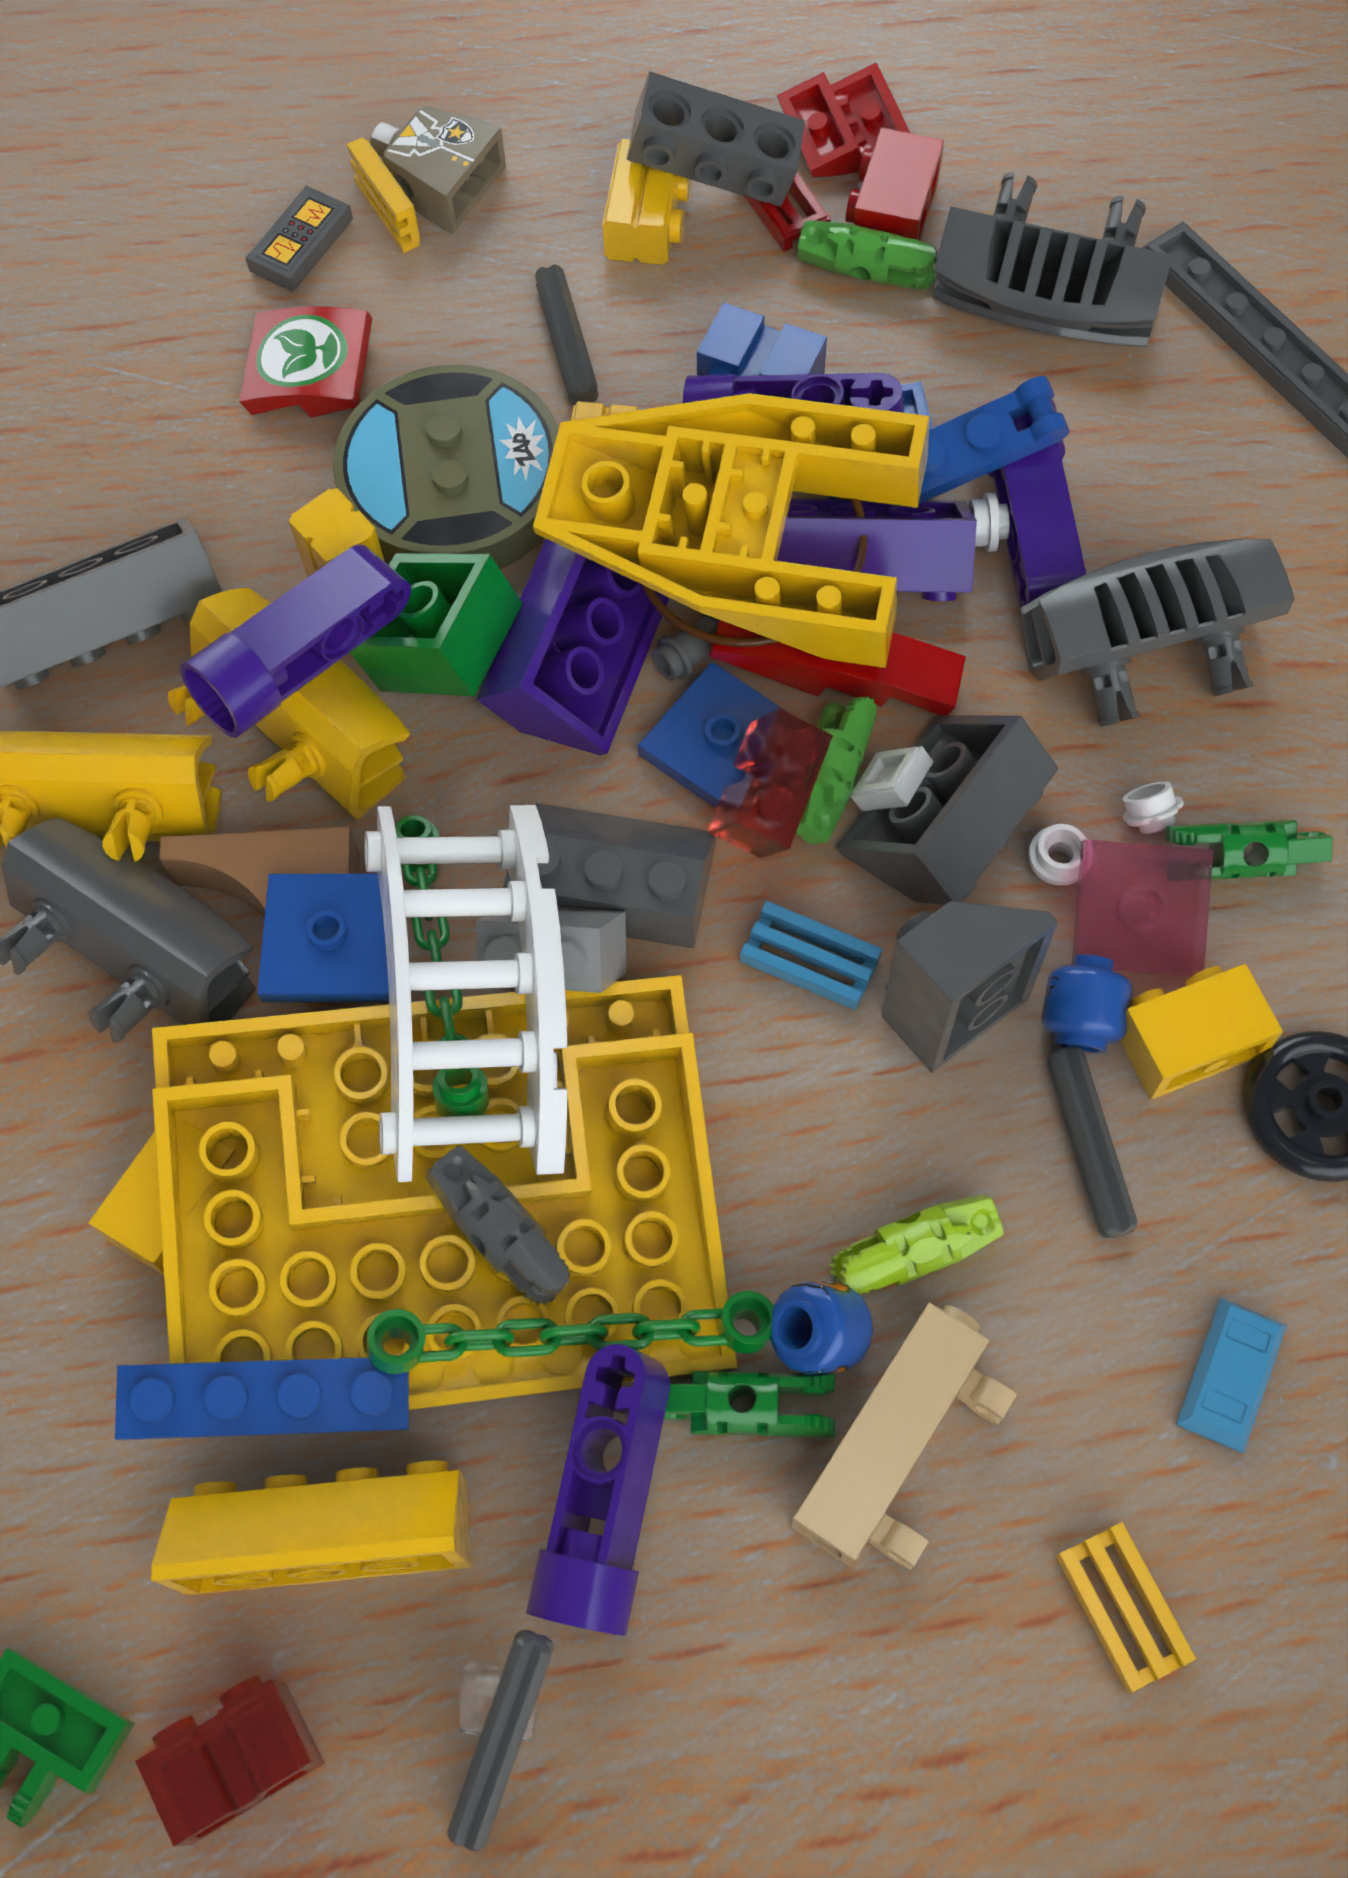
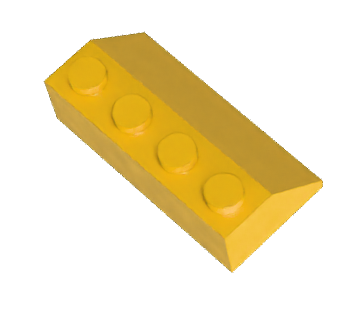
(315, 1530)

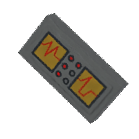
(299, 238)

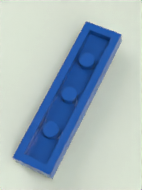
(258, 1399)

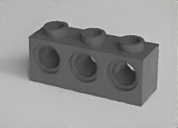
(715, 139)

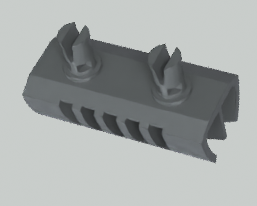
(1052, 276)
(1155, 603)
(127, 922)

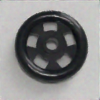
(1267, 1095)

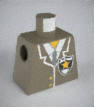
(442, 162)

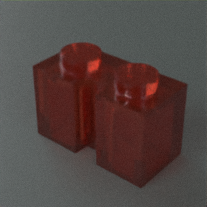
(781, 769)
(230, 1762)

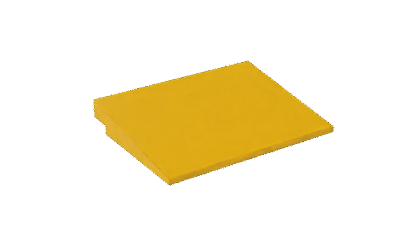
(320, 1238)

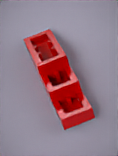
(913, 672)

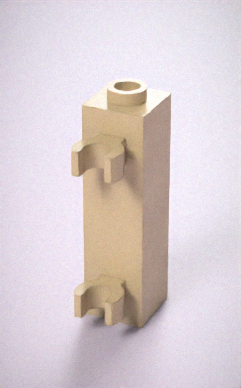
(890, 1434)

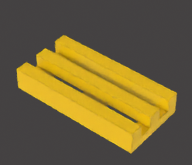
(384, 194)
(1150, 1595)

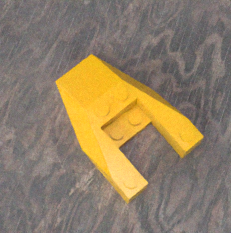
(701, 502)

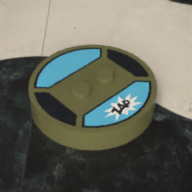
(448, 462)

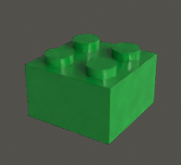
(447, 629)

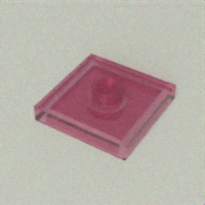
(1143, 906)

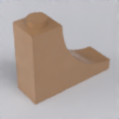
(242, 861)

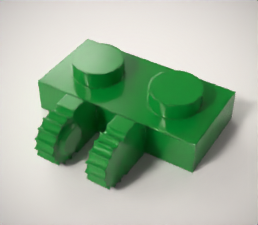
(56, 1728)

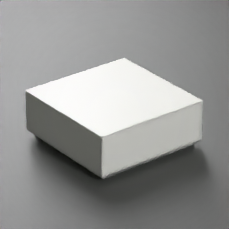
(891, 778)

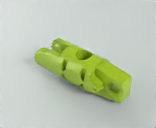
(918, 1244)

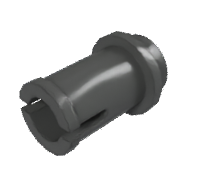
(678, 655)

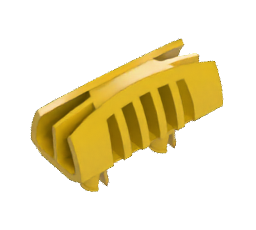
(325, 730)
(109, 784)

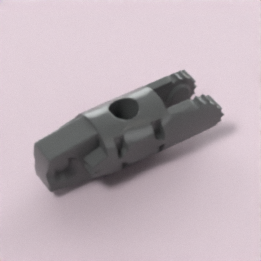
(498, 1225)

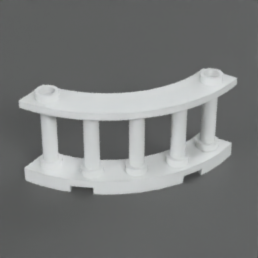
(534, 972)

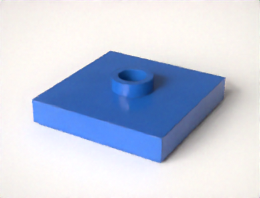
(704, 733)
(323, 939)

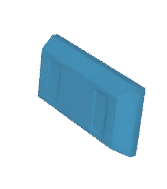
(1231, 1375)

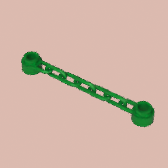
(475, 1096)
(408, 1327)

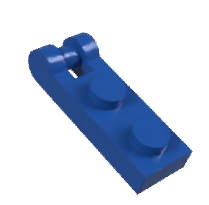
(988, 438)

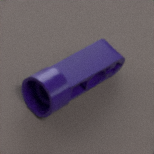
(849, 389)
(1042, 524)
(294, 639)
(581, 1574)

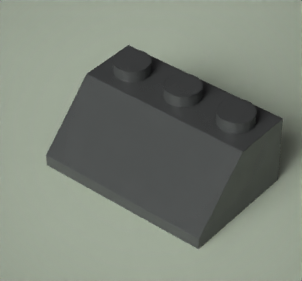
(961, 814)
(629, 866)
(962, 974)

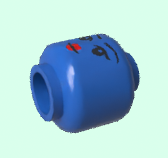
(1087, 1004)

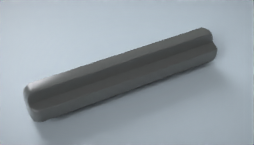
(566, 335)
(1092, 1142)
(500, 1740)

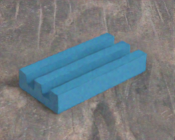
(818, 934)

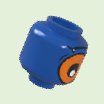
(820, 1327)

